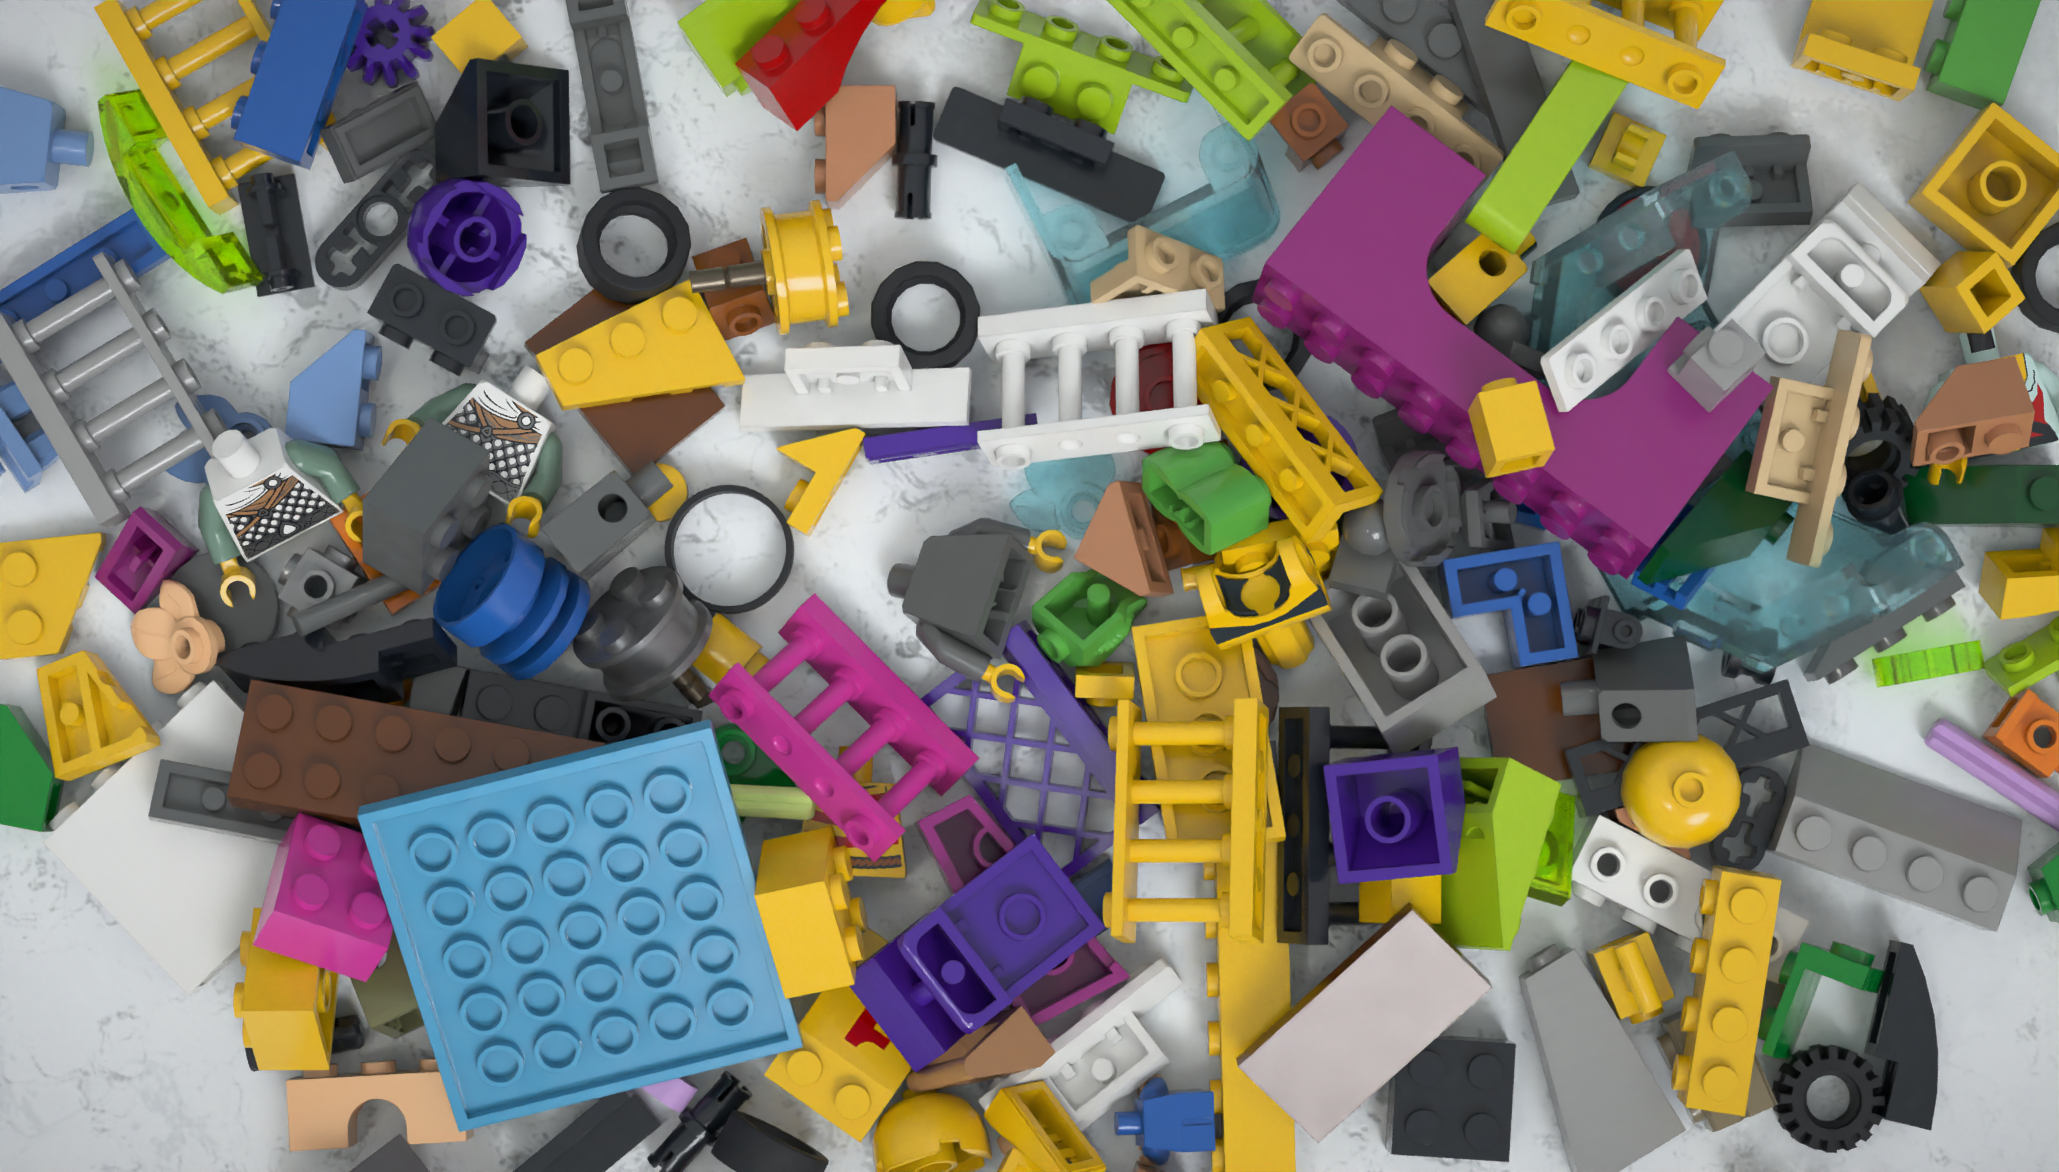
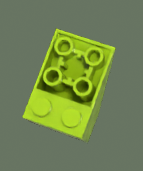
(1498, 851)

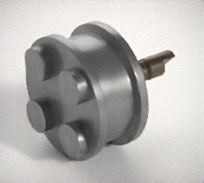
(646, 636)

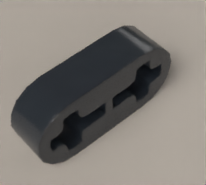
(1760, 824)

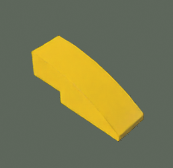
(2023, 579)

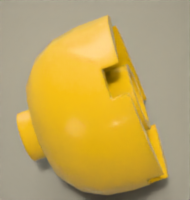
(1681, 791)
(930, 1135)

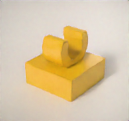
(1627, 151)

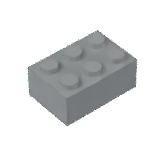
(1403, 659)

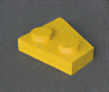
(42, 590)
(89, 716)

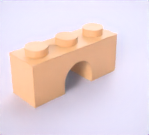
(327, 1104)

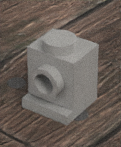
(1716, 363)

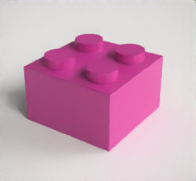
(325, 901)

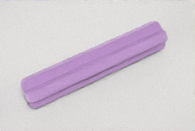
(1995, 771)

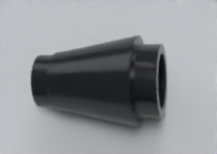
(1878, 501)

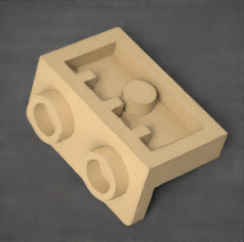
(1160, 267)

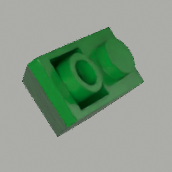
(27, 778)

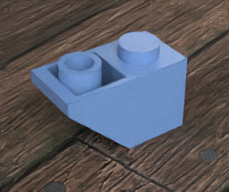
(332, 395)

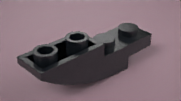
(358, 667)
(566, 709)

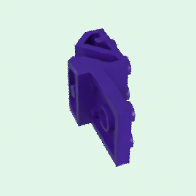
(974, 953)

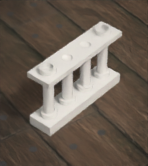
(1092, 327)

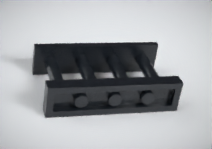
(1306, 853)

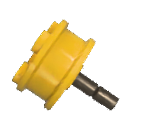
(793, 267)

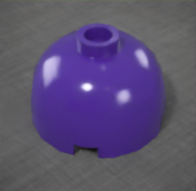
(466, 235)

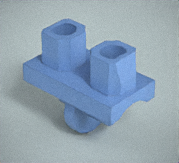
(26, 456)

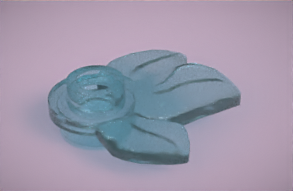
(1058, 487)

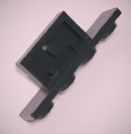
(1049, 152)

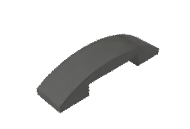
(613, 94)

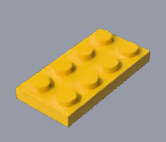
(1193, 680)

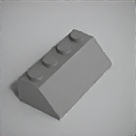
(1898, 837)

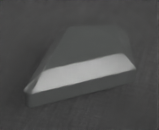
(1487, 517)

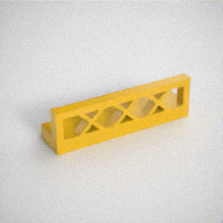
(1267, 433)

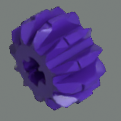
(389, 61)

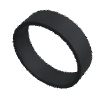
(727, 489)

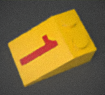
(845, 1061)

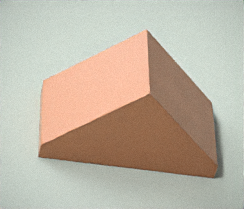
(1125, 542)

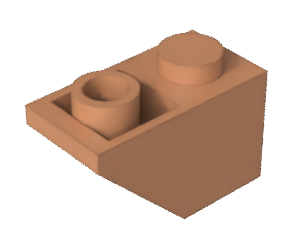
(859, 139)
(1975, 414)

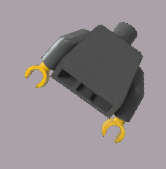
(969, 593)

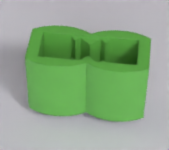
(1207, 494)

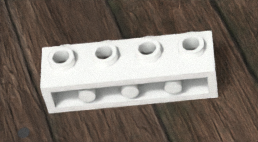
(1657, 887)

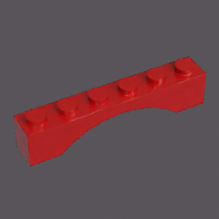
(806, 56)

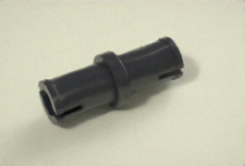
(914, 160)
(700, 1125)

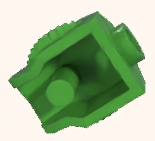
(1085, 618)

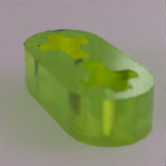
(1928, 663)

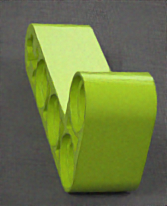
(1544, 154)

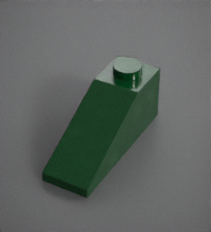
(1986, 497)
(1720, 527)

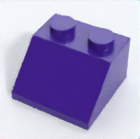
(1396, 814)

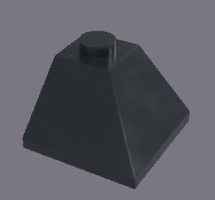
(506, 126)

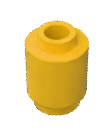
(726, 648)

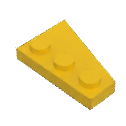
(642, 352)

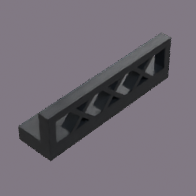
(1744, 753)
(597, 1136)

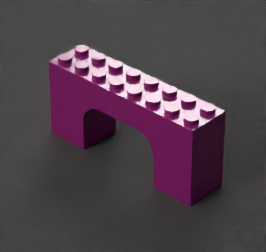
(1362, 298)

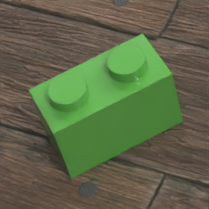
(1979, 50)

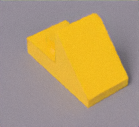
(830, 461)

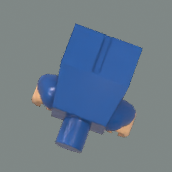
(1168, 1121)

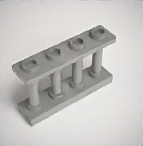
(50, 390)

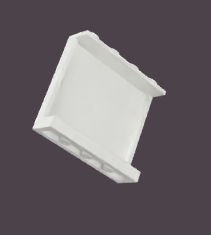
(167, 884)

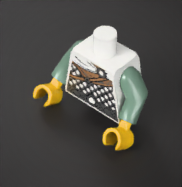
(520, 441)
(268, 494)

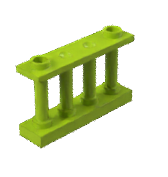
(1227, 52)

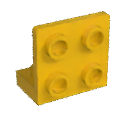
(1864, 43)

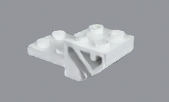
(1841, 275)

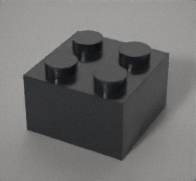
(1454, 1100)

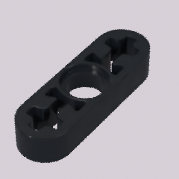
(339, 239)

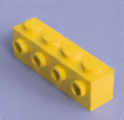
(1727, 990)

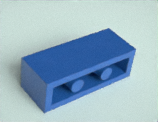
(297, 77)

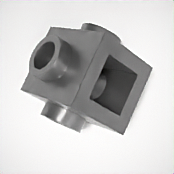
(303, 570)

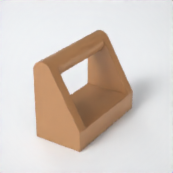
(997, 1049)

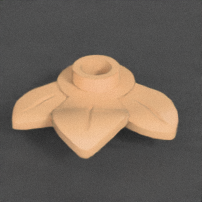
(176, 639)

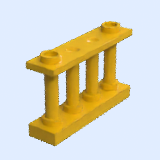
(1622, 43)
(162, 76)
(1240, 851)

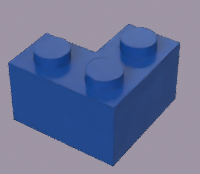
(1529, 590)

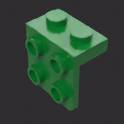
(1801, 977)

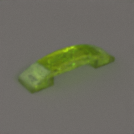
(160, 202)

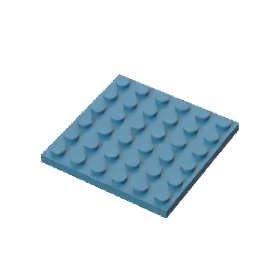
(581, 925)

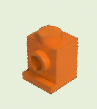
(2014, 731)

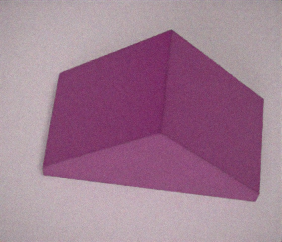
(143, 557)

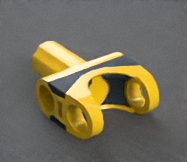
(1267, 604)

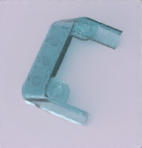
(1220, 218)

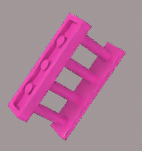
(876, 695)

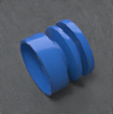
(512, 602)

